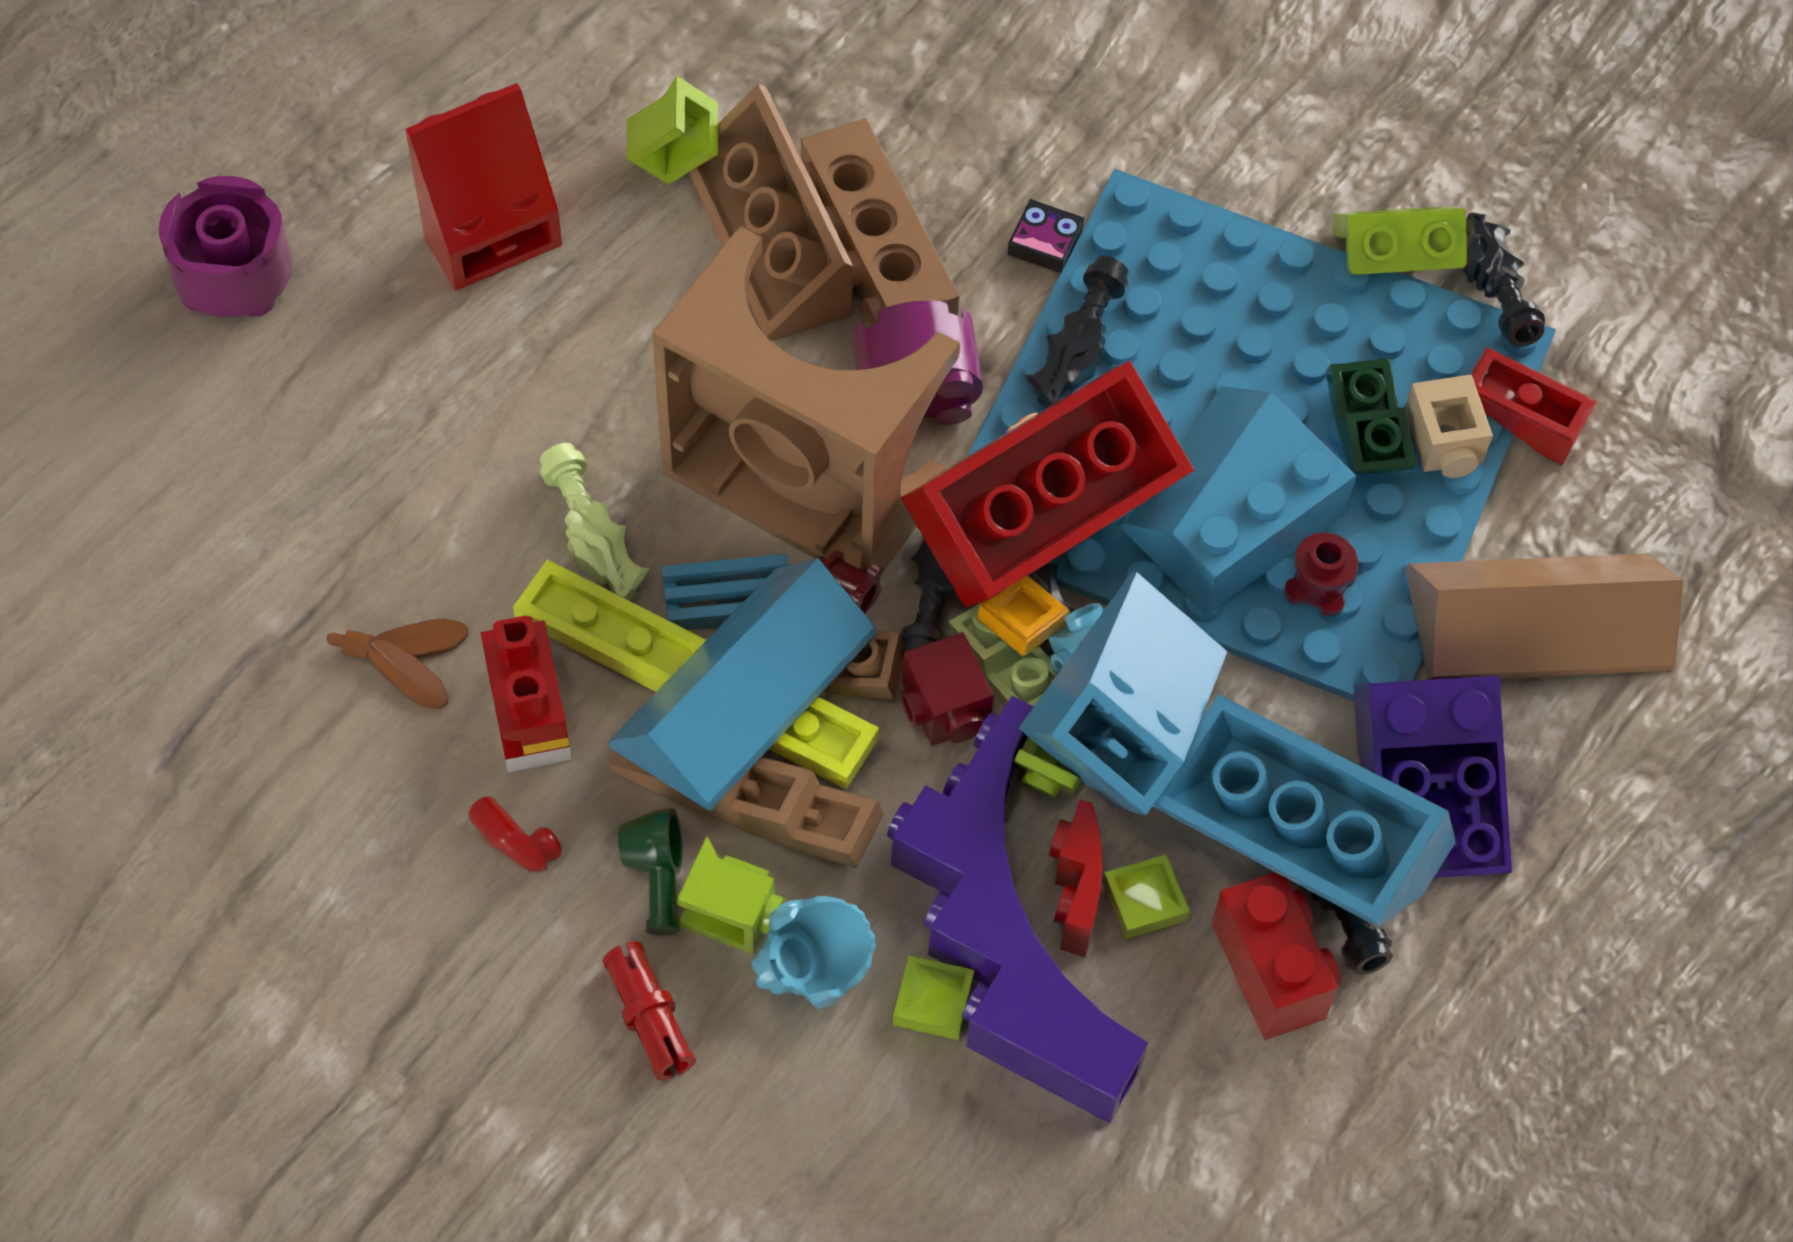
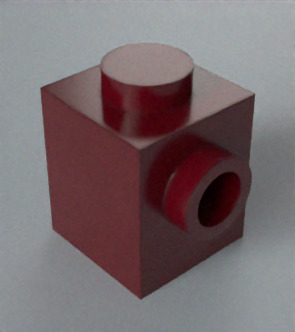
(945, 690)

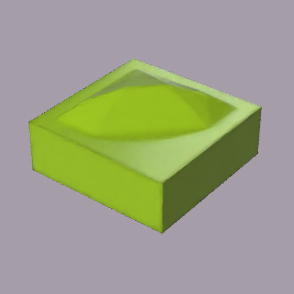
(1146, 896)
(933, 997)

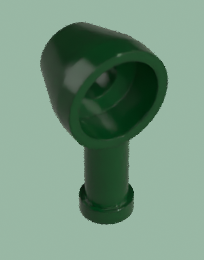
(655, 846)

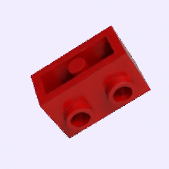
(1275, 954)

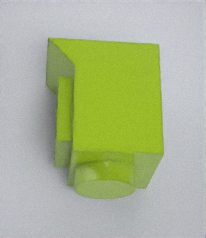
(674, 132)
(728, 900)

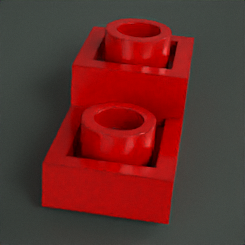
(1080, 873)

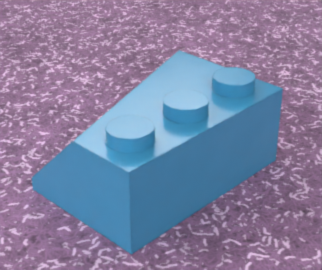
(1249, 502)

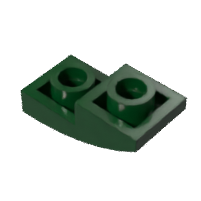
(1369, 418)

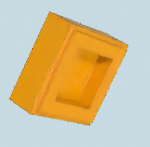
(1023, 615)

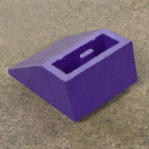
(1449, 749)

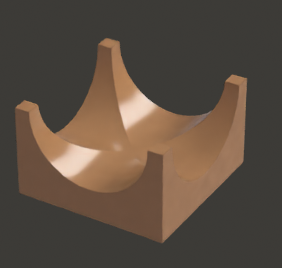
(786, 440)

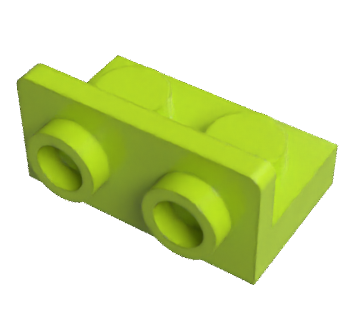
(1403, 239)

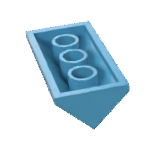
(746, 683)

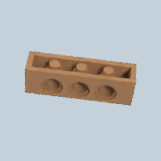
(875, 221)

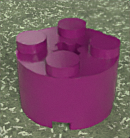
(226, 247)
(905, 330)

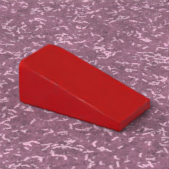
(1531, 405)

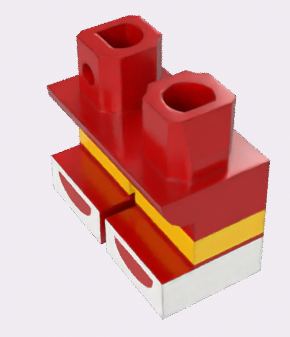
(525, 693)

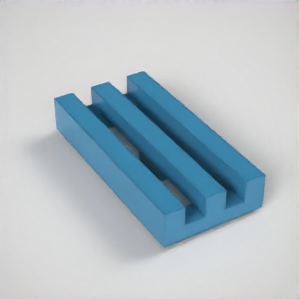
(716, 581)

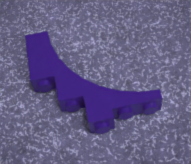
(1024, 1005)

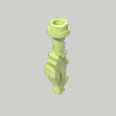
(592, 536)

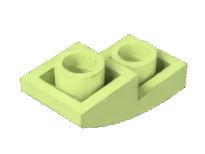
(1002, 666)

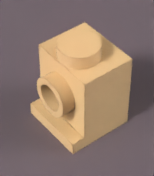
(1448, 425)

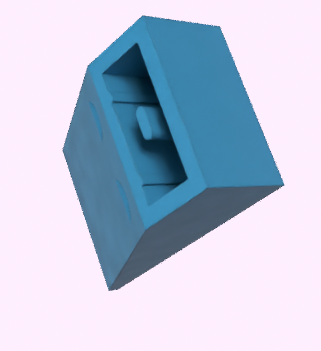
(1129, 698)

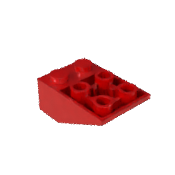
(483, 187)

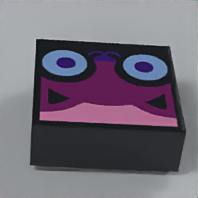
(1045, 235)

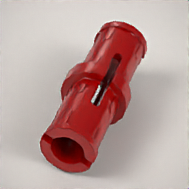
(649, 1010)

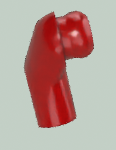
(509, 838)

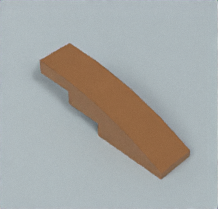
(783, 807)

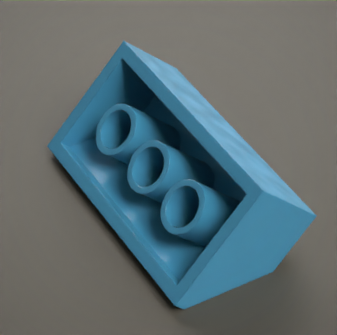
(1308, 813)

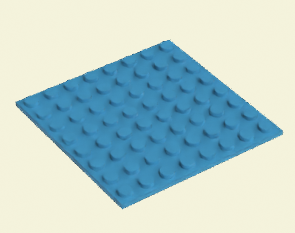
(1269, 312)

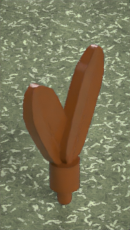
(397, 655)

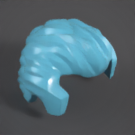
(815, 950)

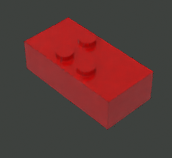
(1047, 484)

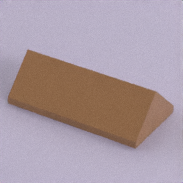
(765, 188)
(1546, 616)

